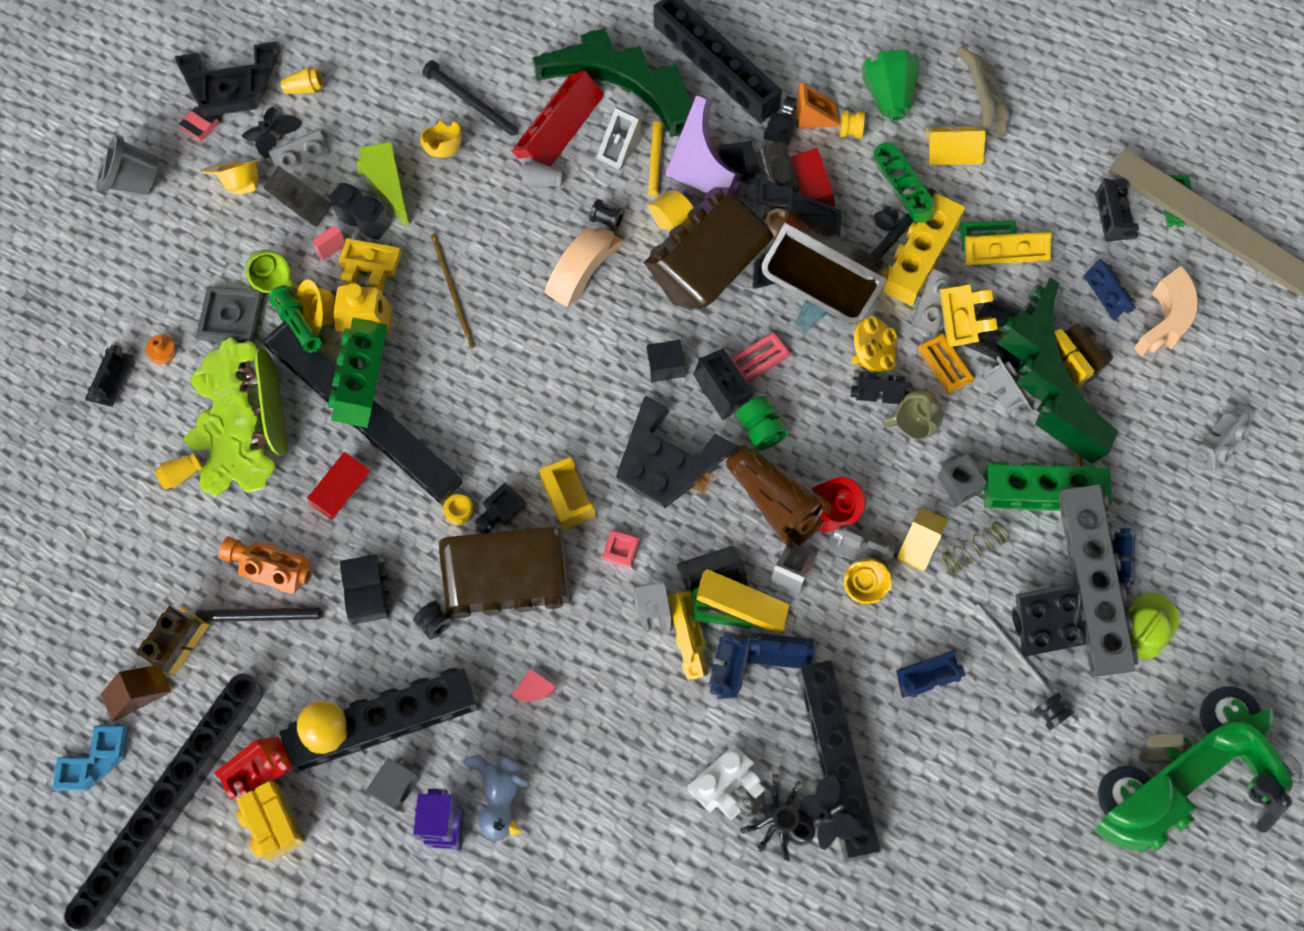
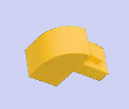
(669, 209)

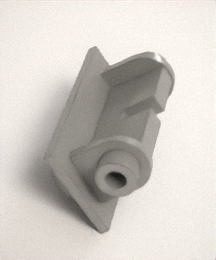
(299, 150)
(930, 309)
(1002, 377)
(1231, 430)
(858, 545)

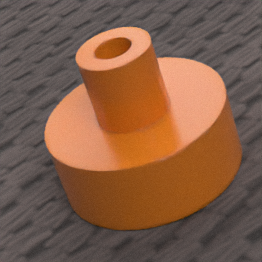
(161, 349)

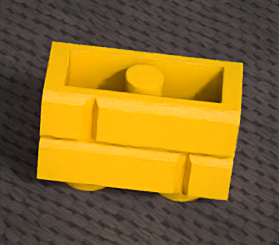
(269, 821)

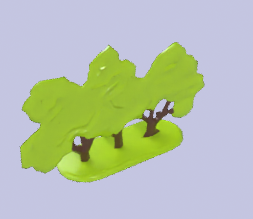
(230, 423)

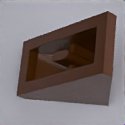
(134, 690)

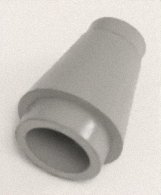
(540, 175)

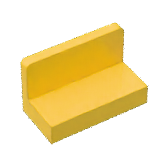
(955, 145)

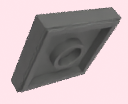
(230, 313)

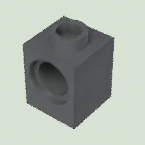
(956, 489)
(393, 783)

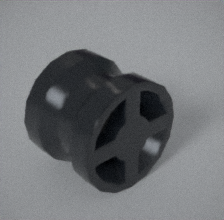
(432, 619)
(1054, 711)

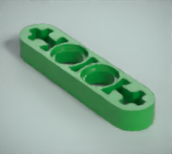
(906, 180)

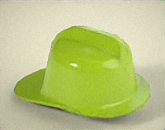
(1153, 624)

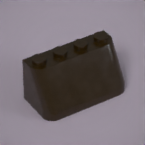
(708, 249)
(824, 268)
(504, 571)

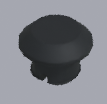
(886, 218)

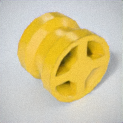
(852, 124)

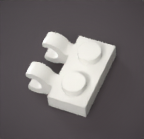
(722, 778)

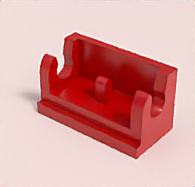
(812, 176)
(338, 486)
(253, 766)

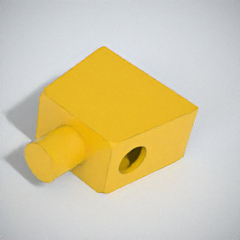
(360, 303)

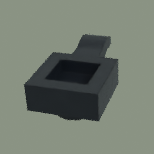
(782, 126)
(501, 506)

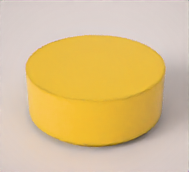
(458, 509)

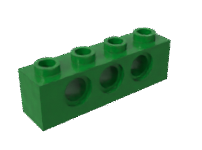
(359, 372)
(1032, 496)

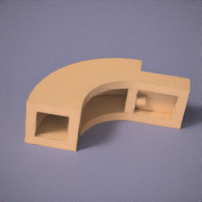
(579, 263)
(1179, 306)

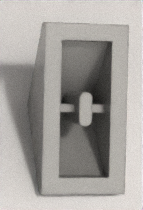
(620, 138)
(793, 568)

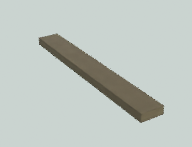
(1210, 221)

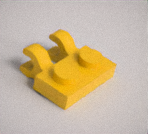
(370, 258)
(960, 316)

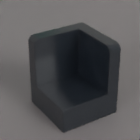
(739, 158)
(666, 360)

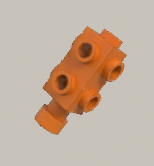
(273, 570)

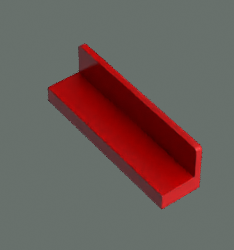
(559, 119)

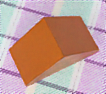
(815, 108)

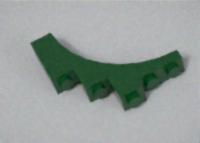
(628, 69)
(1043, 374)

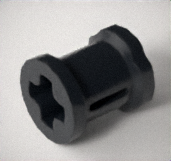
(606, 214)

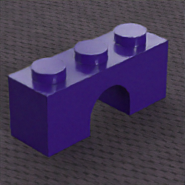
(438, 820)

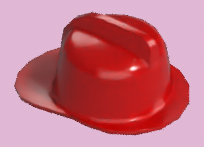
(846, 500)

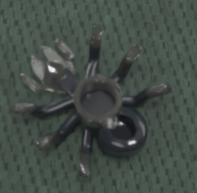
(784, 819)

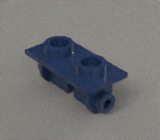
(1107, 289)
(1125, 547)
(780, 650)
(929, 673)
(727, 679)

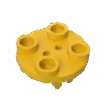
(874, 345)

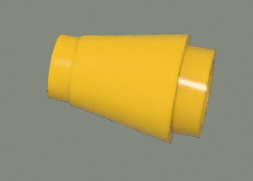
(303, 82)
(178, 470)

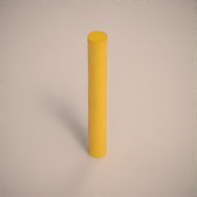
(655, 159)

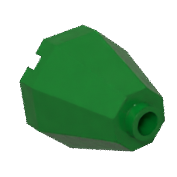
(892, 81)

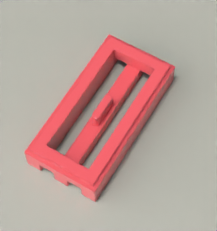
(784, 354)

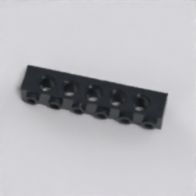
(718, 58)
(396, 725)
(837, 754)

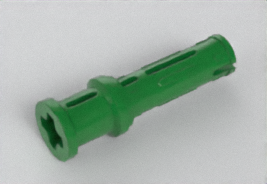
(291, 312)

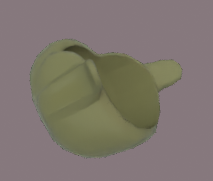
(917, 405)

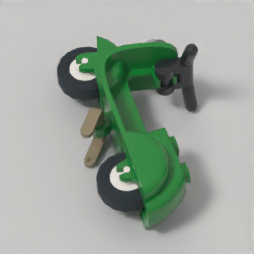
(1146, 809)

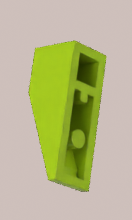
(382, 176)

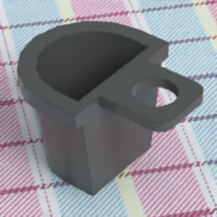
(126, 168)

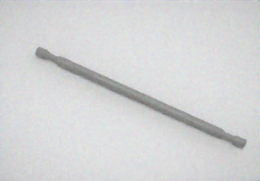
(1019, 655)

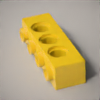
(908, 285)

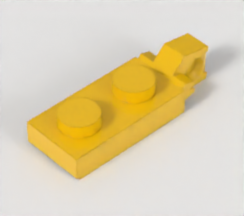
(688, 635)

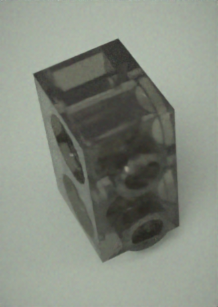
(297, 196)

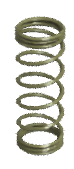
(956, 563)

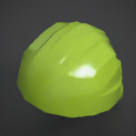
(268, 270)

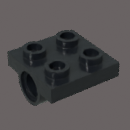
(1049, 619)

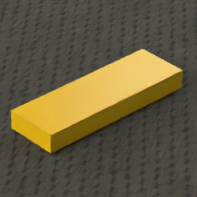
(1007, 248)
(742, 601)

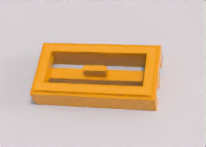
(937, 370)

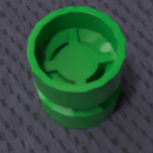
(760, 420)

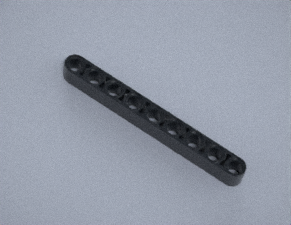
(382, 428)
(151, 807)

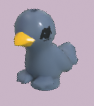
(501, 787)

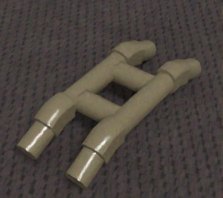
(988, 91)

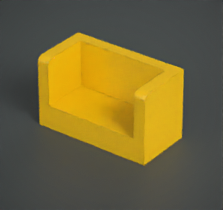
(566, 493)

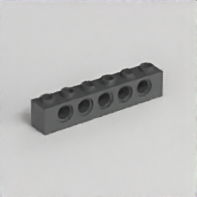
(1100, 660)

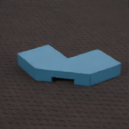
(83, 773)

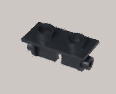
(109, 376)
(868, 388)

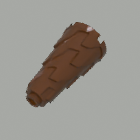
(783, 500)

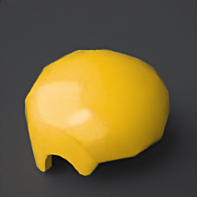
(442, 139)
(867, 580)
(322, 726)

